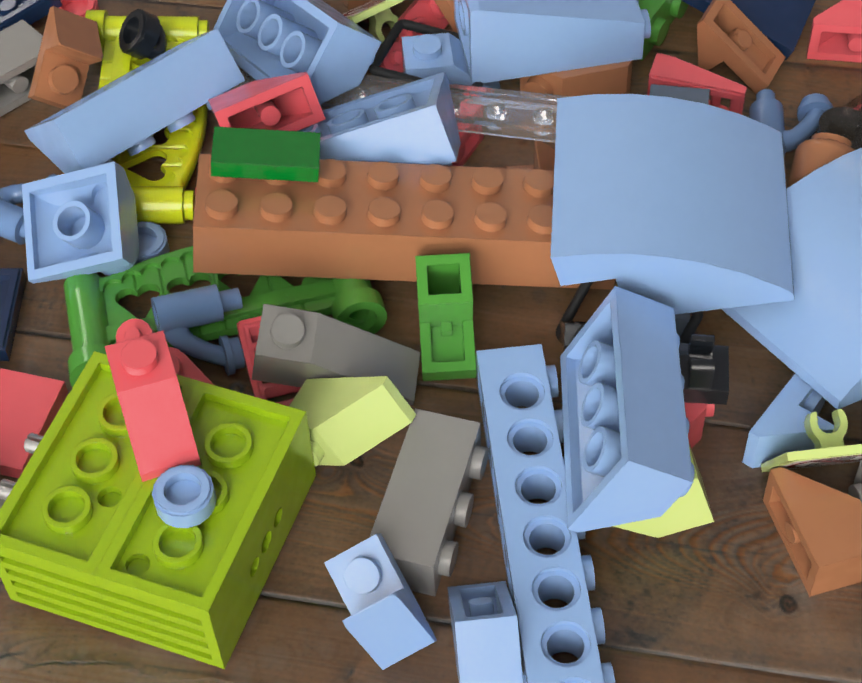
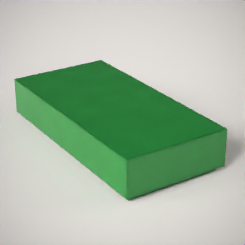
(265, 154)

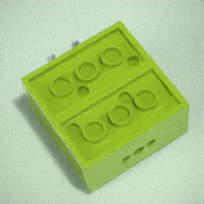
(88, 534)

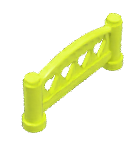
(164, 199)

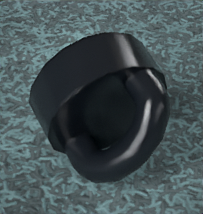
(140, 35)

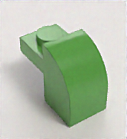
(446, 316)

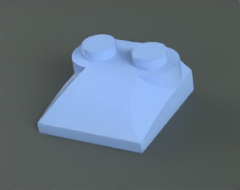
(80, 224)

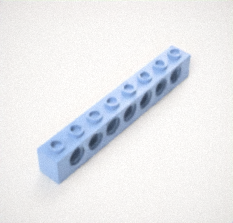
(505, 381)

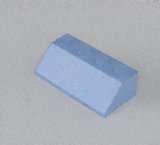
(298, 37)
(138, 105)
(394, 126)
(624, 415)

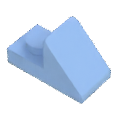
(782, 424)
(380, 602)

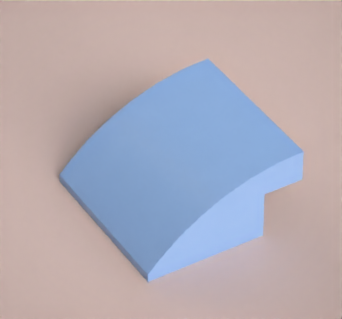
(670, 202)
(823, 326)

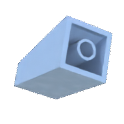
(547, 36)

